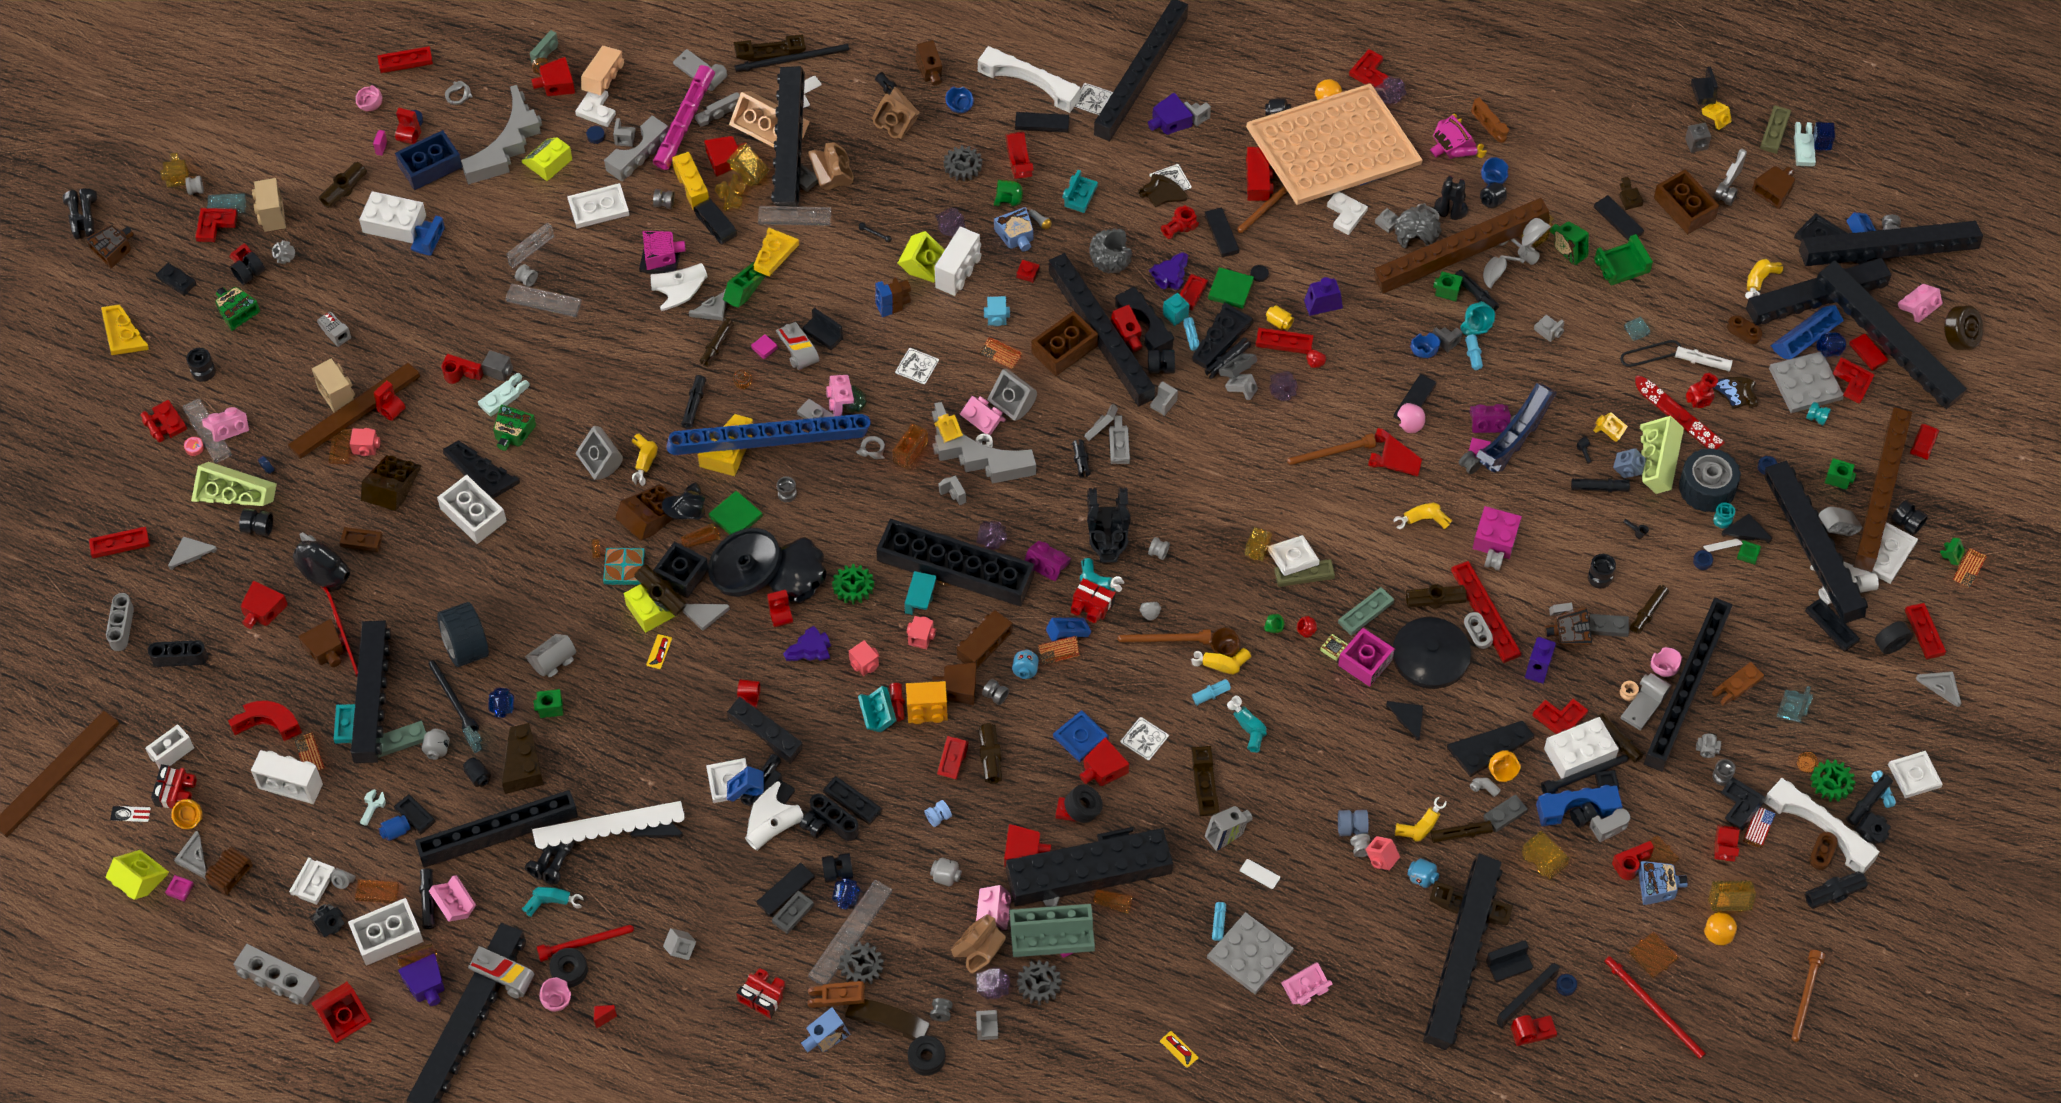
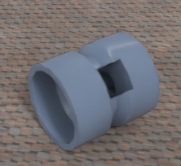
(1352, 822)

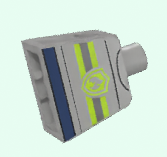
(1227, 826)

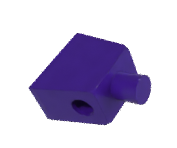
(1170, 115)
(1323, 297)
(1541, 655)
(423, 979)

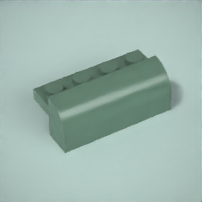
(1052, 930)

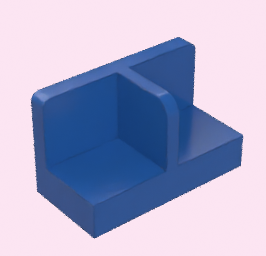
(428, 236)

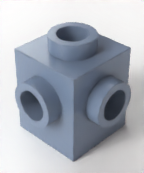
(1629, 463)

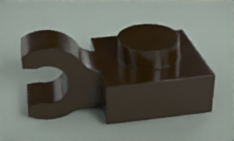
(1630, 197)

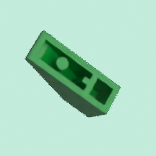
(742, 286)

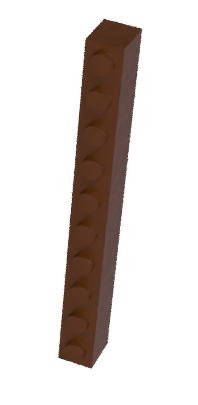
(1459, 246)
(1882, 489)

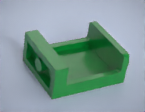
(1624, 261)

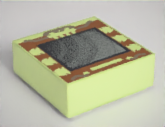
(1333, 647)

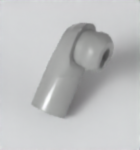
(1485, 783)

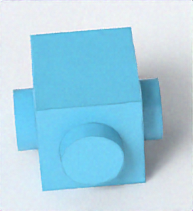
(996, 311)

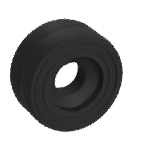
(1893, 637)
(1077, 810)
(566, 956)
(930, 1066)

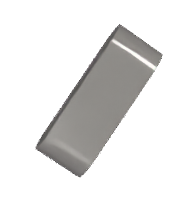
(1840, 521)
(122, 629)

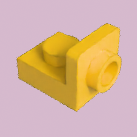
(1719, 113)
(1611, 426)
(948, 427)

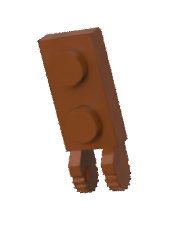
(1489, 120)
(1739, 683)
(837, 994)

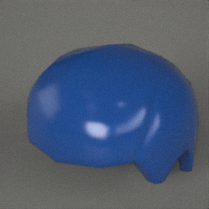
(959, 100)
(1494, 170)
(1425, 346)

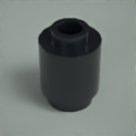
(476, 772)

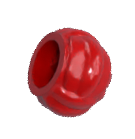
(1315, 359)
(1306, 626)

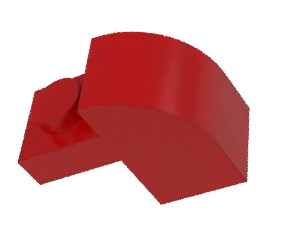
(1726, 843)

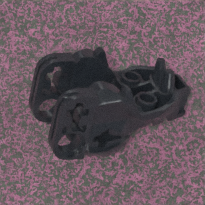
(1108, 526)

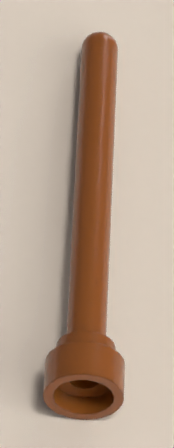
(1257, 214)
(1367, 441)
(1203, 637)
(1816, 959)

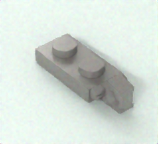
(717, 109)
(1119, 442)

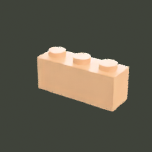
(602, 70)

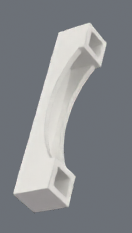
(997, 63)
(1788, 799)

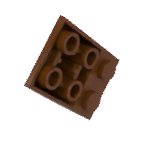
(644, 513)

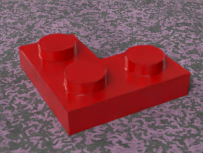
(1366, 67)
(212, 218)
(1858, 379)
(1559, 720)

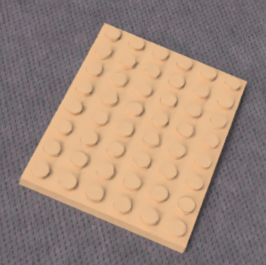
(1334, 143)

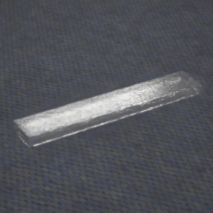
(850, 932)

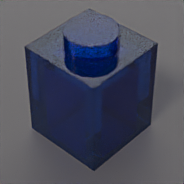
(1823, 136)

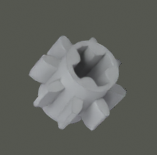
(283, 252)
(1708, 746)

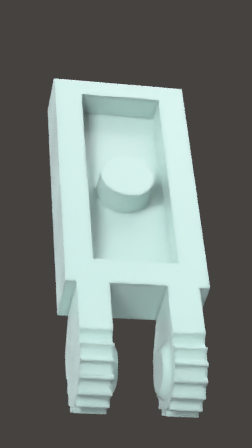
(1804, 146)
(503, 394)

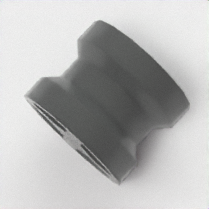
(1470, 462)
(941, 1009)

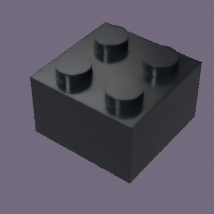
(682, 568)

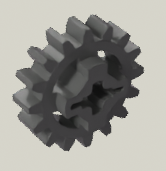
(962, 163)
(869, 966)
(1045, 988)

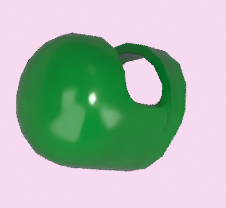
(1008, 192)

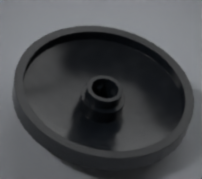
(745, 562)
(1431, 652)

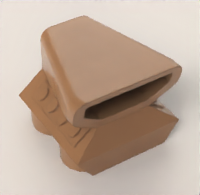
(895, 114)
(831, 166)
(979, 943)

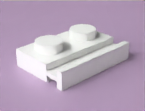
(312, 881)

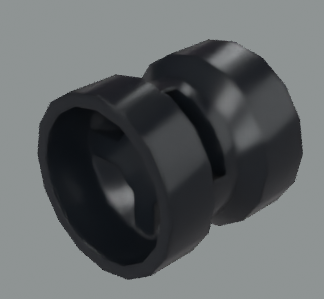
(1583, 814)
(813, 824)

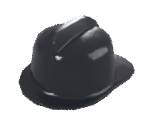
(686, 506)

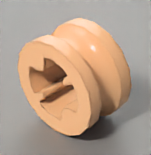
(1629, 696)

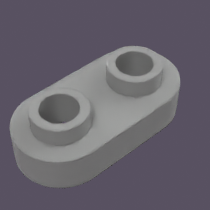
(1479, 631)

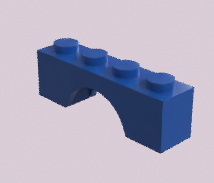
(1553, 806)

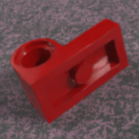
(408, 128)
(459, 368)
(388, 403)
(779, 608)
(749, 691)
(953, 754)
(1631, 858)
(1529, 1030)

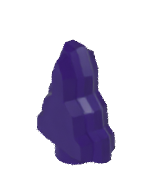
(1170, 272)
(809, 646)

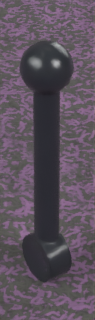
(862, 226)

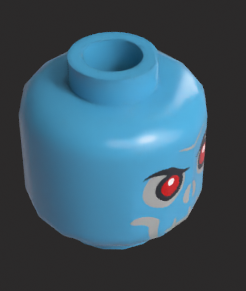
(1025, 664)
(1423, 873)

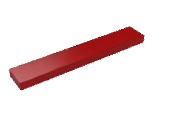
(1482, 604)

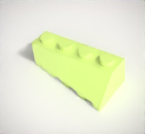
(1661, 449)
(230, 486)

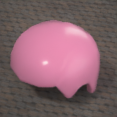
(369, 98)
(1411, 418)
(1666, 662)
(555, 994)

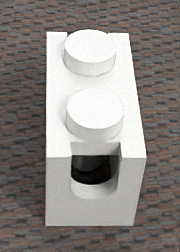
(170, 747)

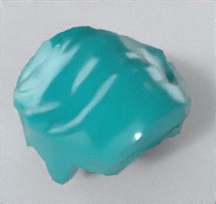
(1478, 319)

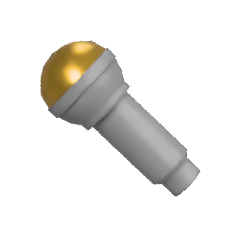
(1044, 222)

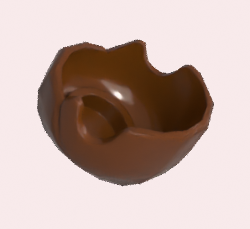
(1225, 642)

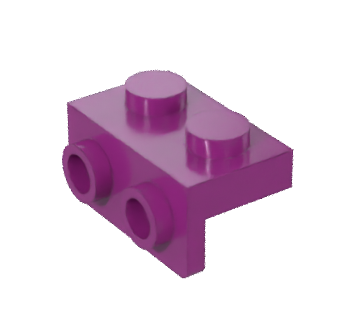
(1489, 418)
(1047, 560)

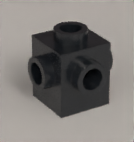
(1873, 828)
(327, 919)

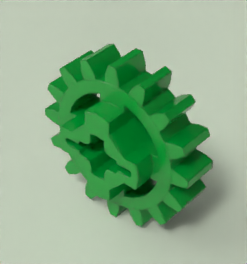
(853, 584)
(1831, 782)

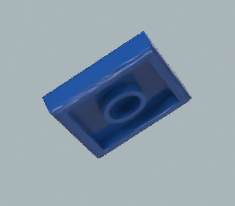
(1080, 735)

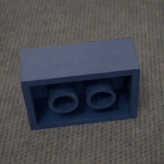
(428, 160)

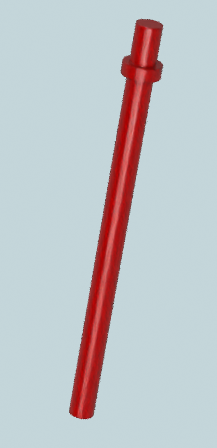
(1618, 969)

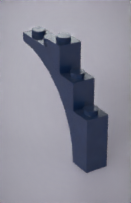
(1512, 438)

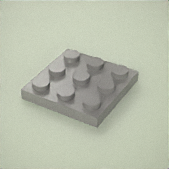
(1806, 381)
(1250, 953)

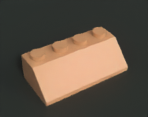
(757, 117)

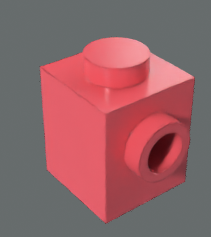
(364, 441)
(920, 632)
(864, 658)
(1382, 853)

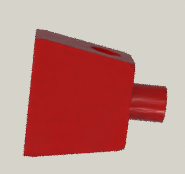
(555, 78)
(719, 151)
(1127, 327)
(261, 605)
(1104, 764)
(1023, 843)

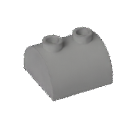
(1012, 395)
(599, 454)
(551, 654)

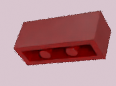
(1258, 175)

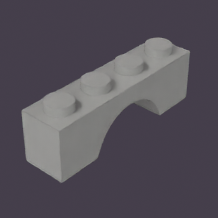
(623, 162)

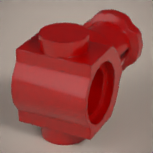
(1180, 223)
(1702, 393)

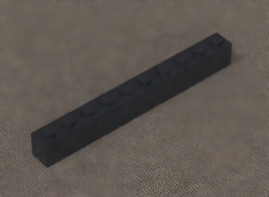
(1140, 70)
(1890, 243)
(1890, 335)
(1109, 340)
(1815, 542)
(1688, 684)
(1462, 952)
(464, 1023)

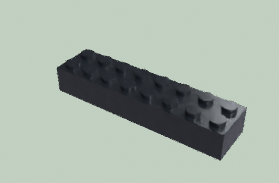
(955, 562)
(1089, 867)

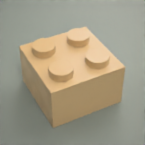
(268, 204)
(333, 385)

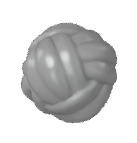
(1150, 610)

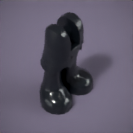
(1455, 193)
(76, 220)
(550, 875)

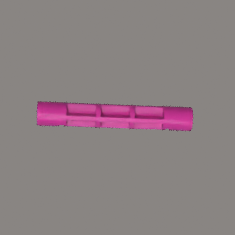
(684, 117)

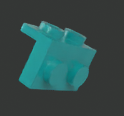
(1079, 192)
(877, 709)

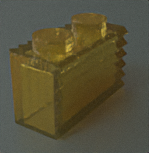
(748, 165)
(1545, 855)
(1732, 896)

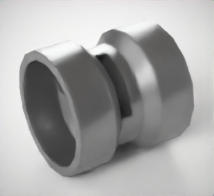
(1725, 193)
(663, 198)
(1891, 222)
(786, 489)
(995, 691)
(1723, 772)

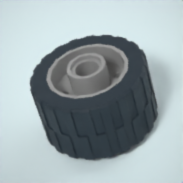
(1709, 479)
(462, 634)

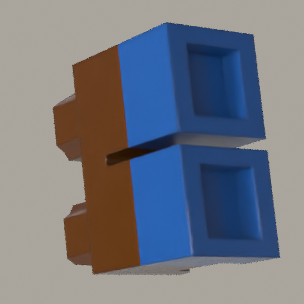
(892, 296)

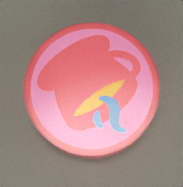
(193, 446)

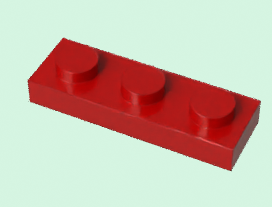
(405, 59)
(1284, 340)
(119, 542)
(1925, 631)

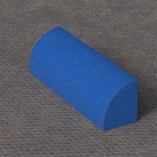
(1807, 332)

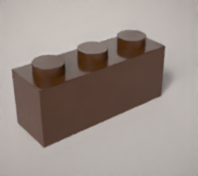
(984, 639)

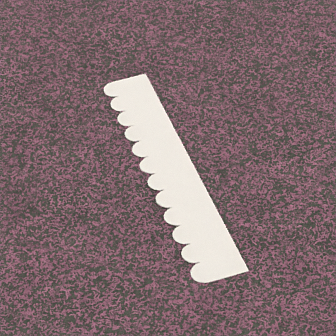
(604, 824)

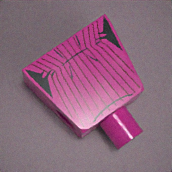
(660, 248)

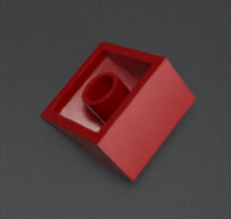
(341, 1012)

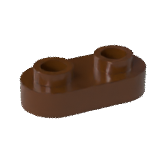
(1744, 329)
(1823, 852)

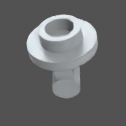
(341, 878)

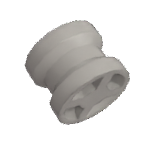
(194, 185)
(526, 275)
(1159, 548)
(1494, 559)
(1360, 844)

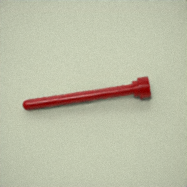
(545, 952)

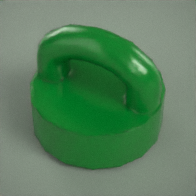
(1274, 623)

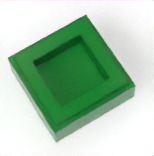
(1748, 552)

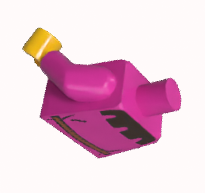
(1454, 140)

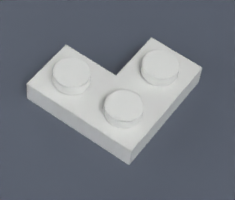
(593, 110)
(1349, 209)

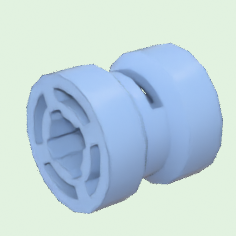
(938, 813)

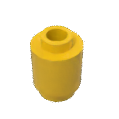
(1279, 317)

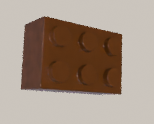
(1686, 201)
(1064, 343)

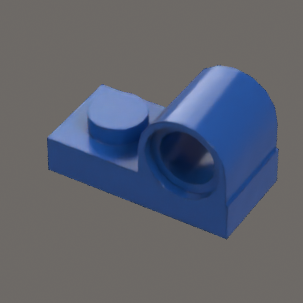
(1067, 627)
(748, 781)

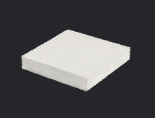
(1293, 555)
(720, 774)
(1915, 774)

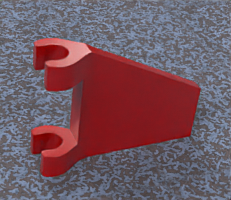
(1394, 455)

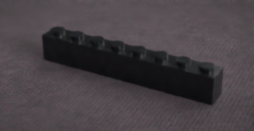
(789, 136)
(1808, 295)
(370, 692)
(496, 828)

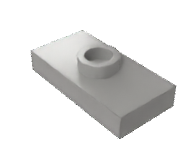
(813, 410)

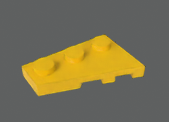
(774, 251)
(121, 332)

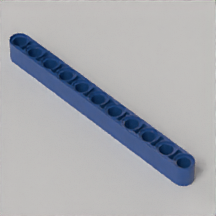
(761, 439)

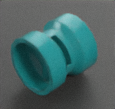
(1820, 414)
(1724, 515)

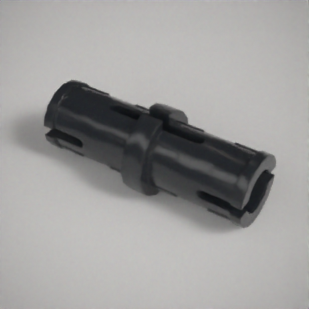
(1081, 458)

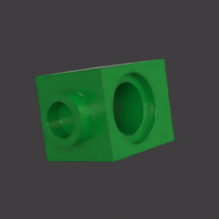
(1448, 286)
(1840, 467)
(554, 708)

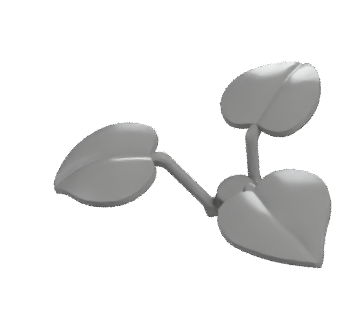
(1531, 233)

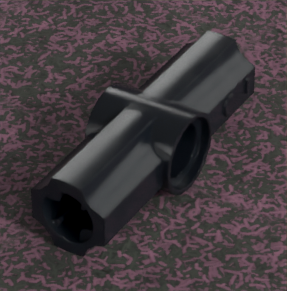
(1835, 889)

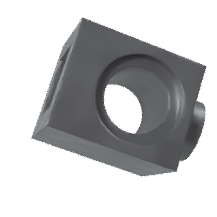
(1698, 137)

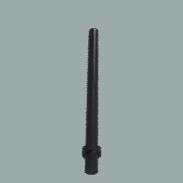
(789, 58)

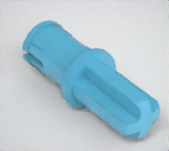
(1474, 352)
(1211, 692)

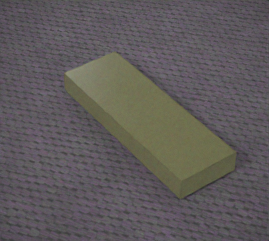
(1775, 129)
(1321, 572)

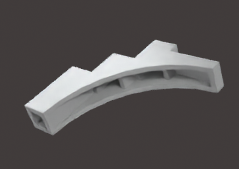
(495, 158)
(998, 464)

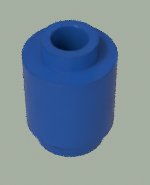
(394, 827)

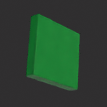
(1231, 288)
(735, 513)

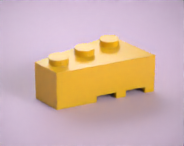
(728, 460)

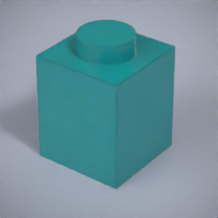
(1176, 309)

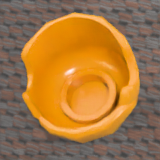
(1327, 88)
(1504, 766)
(186, 814)
(1720, 928)

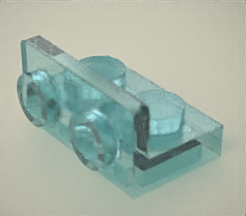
(1794, 705)

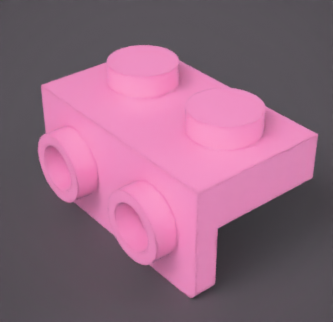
(1921, 301)
(839, 393)
(982, 415)
(226, 424)
(453, 899)
(996, 903)
(1306, 984)

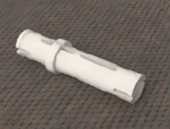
(1702, 358)

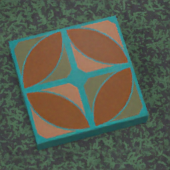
(622, 565)

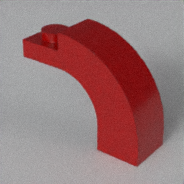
(1018, 155)
(266, 713)

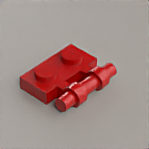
(169, 419)

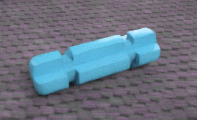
(1191, 333)
(1889, 801)
(1219, 920)

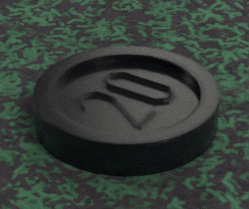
(1259, 273)

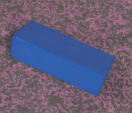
(1860, 223)

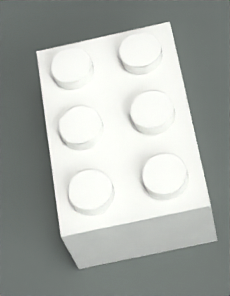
(392, 217)
(957, 261)
(471, 509)
(1580, 747)
(287, 776)
(385, 931)

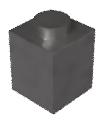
(497, 365)

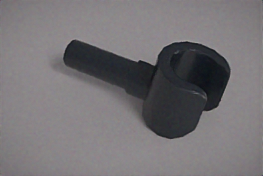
(1582, 444)
(1638, 534)

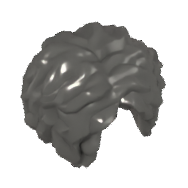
(1417, 222)
(1110, 251)

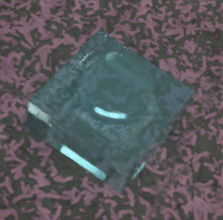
(1637, 328)
(473, 739)

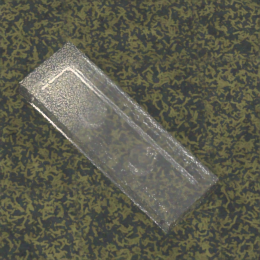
(530, 245)

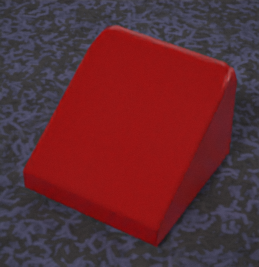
(240, 252)
(604, 1014)

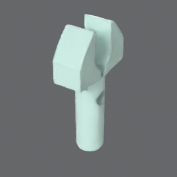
(372, 805)

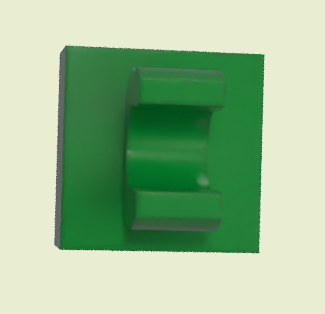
(1954, 551)

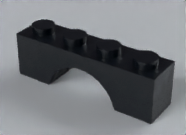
(1157, 336)
(753, 720)

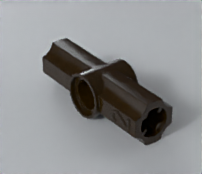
(342, 184)
(668, 597)
(1425, 597)
(990, 753)

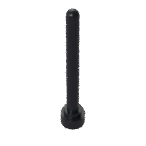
(466, 720)
(1552, 786)

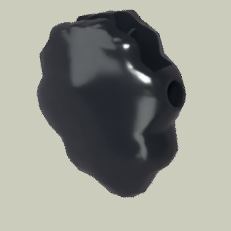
(320, 565)
(799, 570)

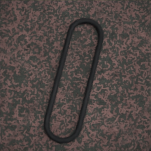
(1646, 347)

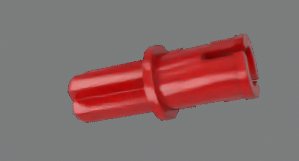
(897, 701)

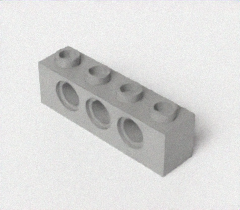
(253, 957)

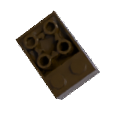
(389, 482)

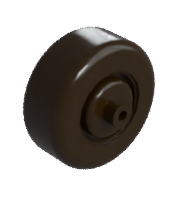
(1963, 327)

